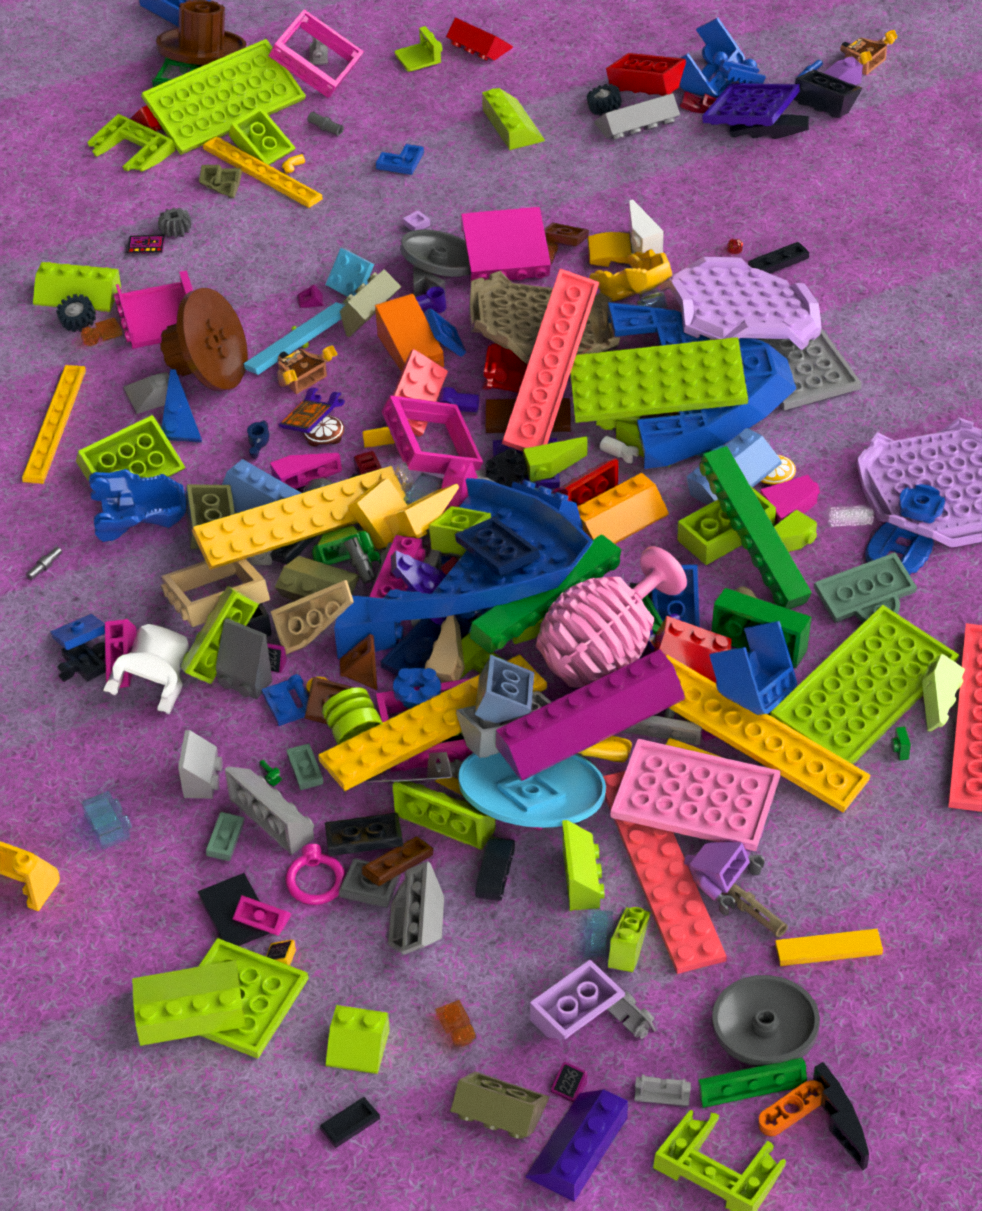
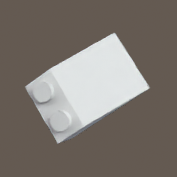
(643, 231)

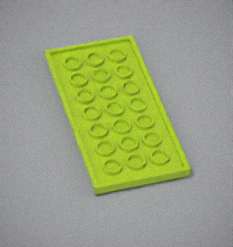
(219, 93)
(658, 380)
(862, 685)

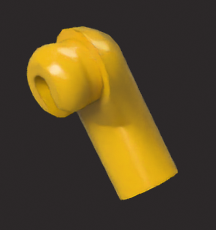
(289, 164)

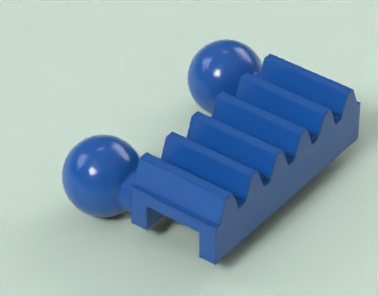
(739, 72)

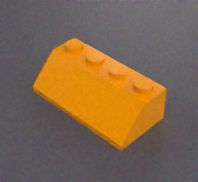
(623, 509)

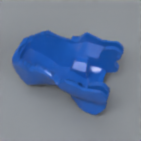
(135, 500)

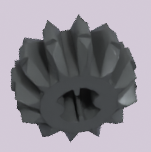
(174, 222)

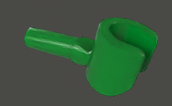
(272, 776)

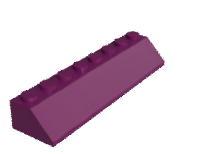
(589, 715)

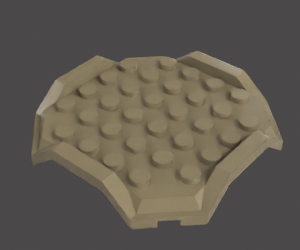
(514, 312)

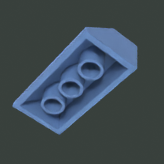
(753, 457)
(254, 487)

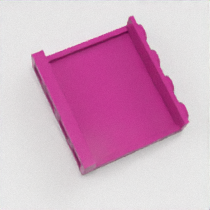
(507, 243)
(150, 310)

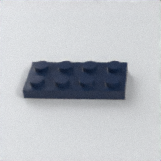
(497, 546)
(417, 646)

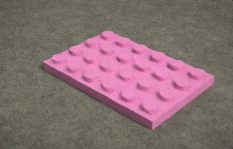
(695, 794)

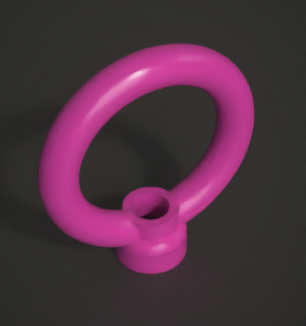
(313, 856)

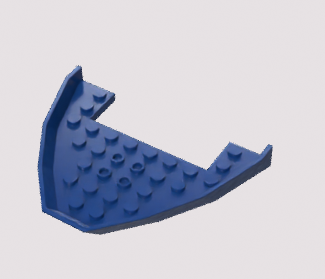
(696, 431)
(476, 586)

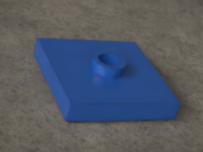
(445, 332)
(78, 631)

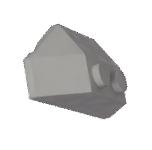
(416, 910)

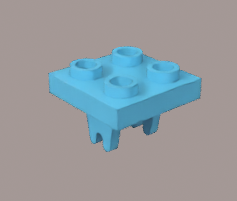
(349, 272)

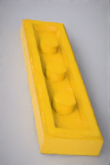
(828, 947)

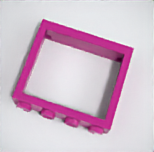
(306, 70)
(400, 409)
(455, 750)

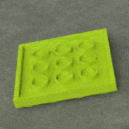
(266, 994)

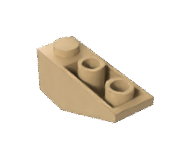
(447, 652)

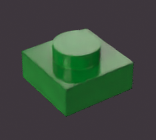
(901, 743)

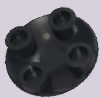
(506, 468)

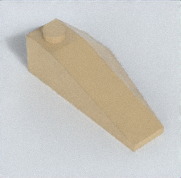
(307, 617)

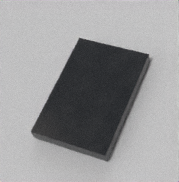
(363, 834)
(221, 903)

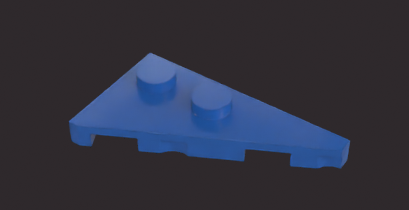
(178, 419)

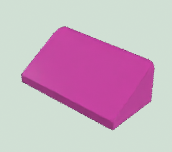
(261, 915)

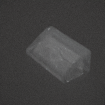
(849, 515)

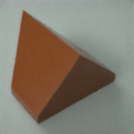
(360, 663)

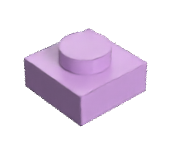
(416, 221)

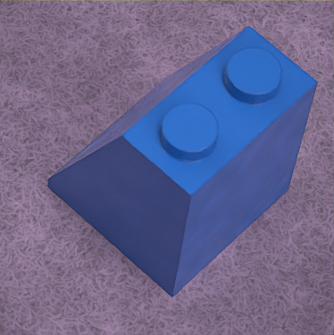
(356, 625)

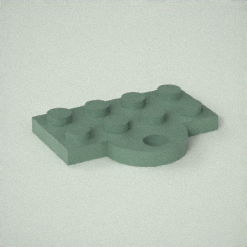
(866, 589)

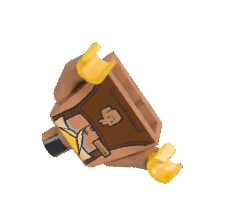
(869, 52)
(303, 368)

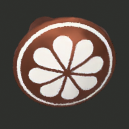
(326, 432)

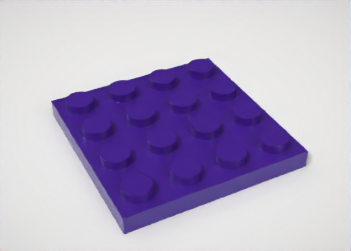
(751, 104)

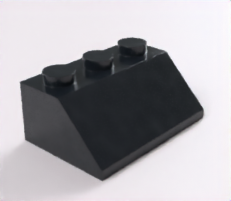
(826, 93)

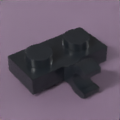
(81, 660)

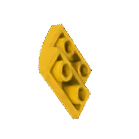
(609, 247)

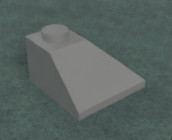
(148, 392)

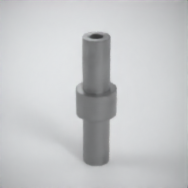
(44, 563)

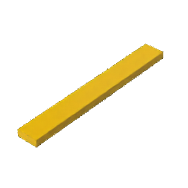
(262, 172)
(54, 424)

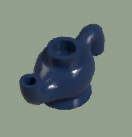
(257, 437)

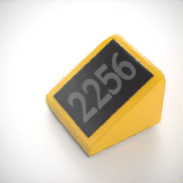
(282, 951)

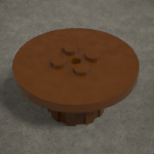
(199, 35)
(206, 341)

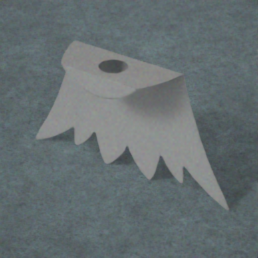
(432, 772)

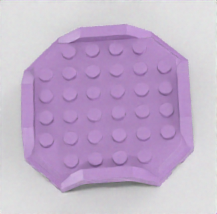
(733, 300)
(941, 460)

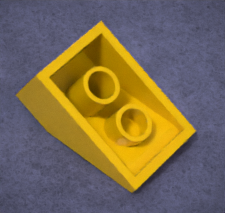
(416, 517)

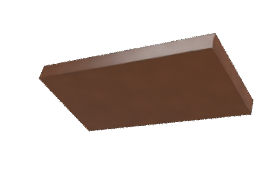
(500, 410)

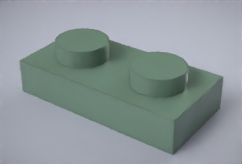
(304, 766)
(225, 836)

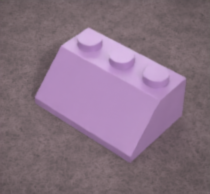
(574, 1001)

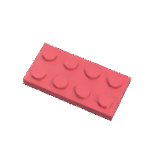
(420, 380)

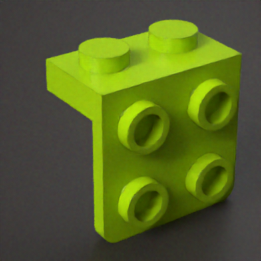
(422, 54)

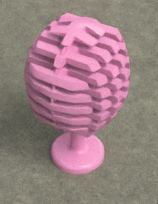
(604, 621)

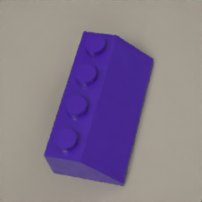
(579, 1143)

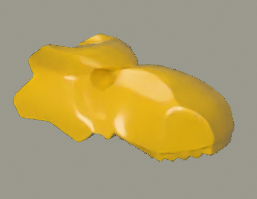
(647, 274)

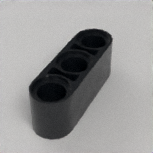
(494, 868)

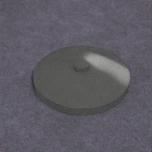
(436, 252)
(765, 1020)

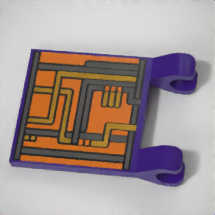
(310, 411)

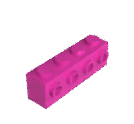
(386, 580)

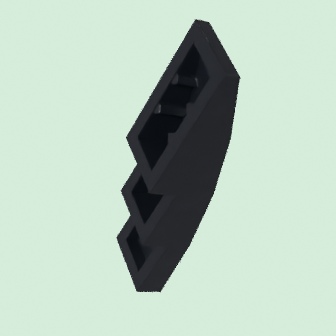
(784, 126)
(843, 1118)

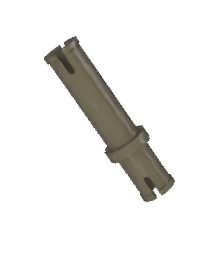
(775, 925)

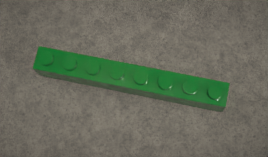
(754, 528)
(510, 620)

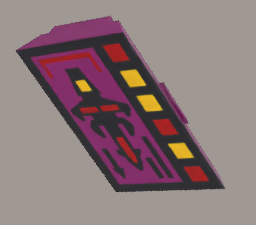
(146, 244)

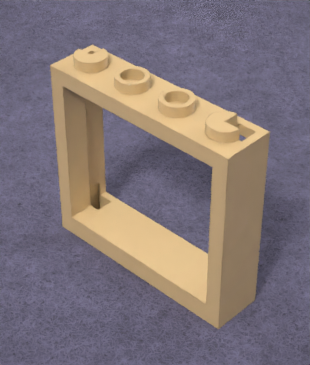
(198, 575)

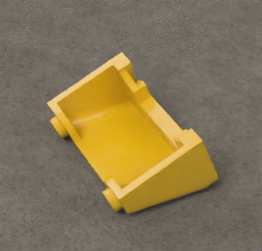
(28, 868)

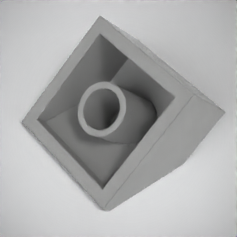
(199, 767)

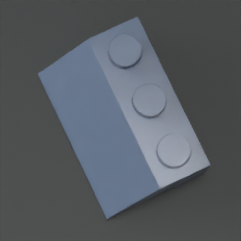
(503, 691)

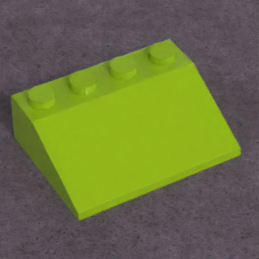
(138, 448)
(187, 1003)

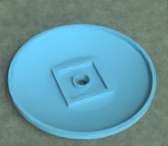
(561, 792)

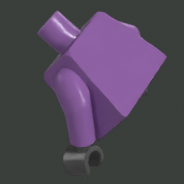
(718, 868)

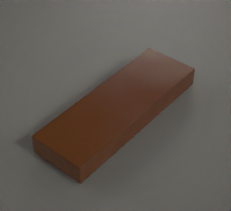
(397, 861)

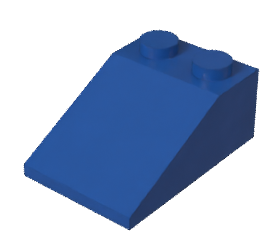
(684, 604)

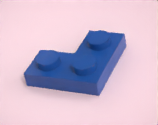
(403, 163)

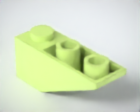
(939, 687)

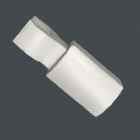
(618, 449)

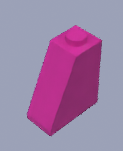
(792, 495)

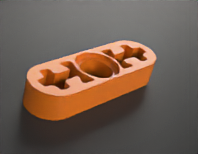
(794, 1097)

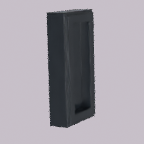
(349, 1122)

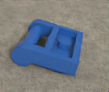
(281, 702)

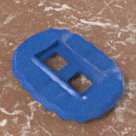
(885, 541)

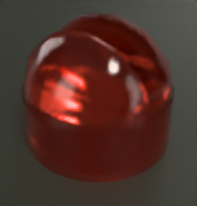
(735, 250)

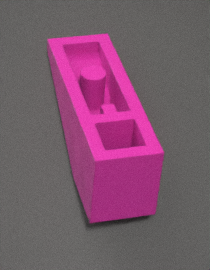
(301, 469)
(457, 473)
(118, 642)

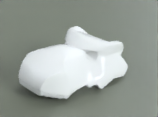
(154, 656)

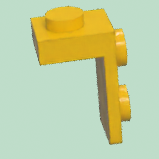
(377, 437)

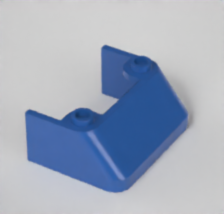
(710, 79)
(759, 677)

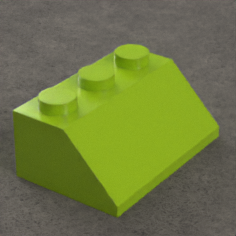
(581, 868)

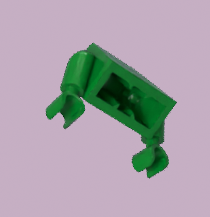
(332, 548)

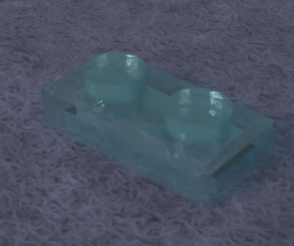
(598, 933)

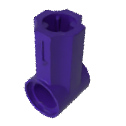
(434, 300)
(464, 401)

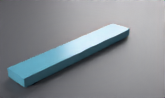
(295, 339)

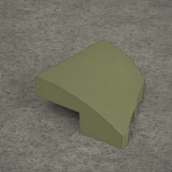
(221, 179)

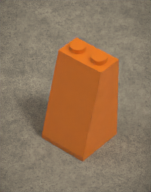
(405, 328)

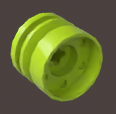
(350, 714)

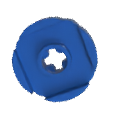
(911, 507)
(408, 679)

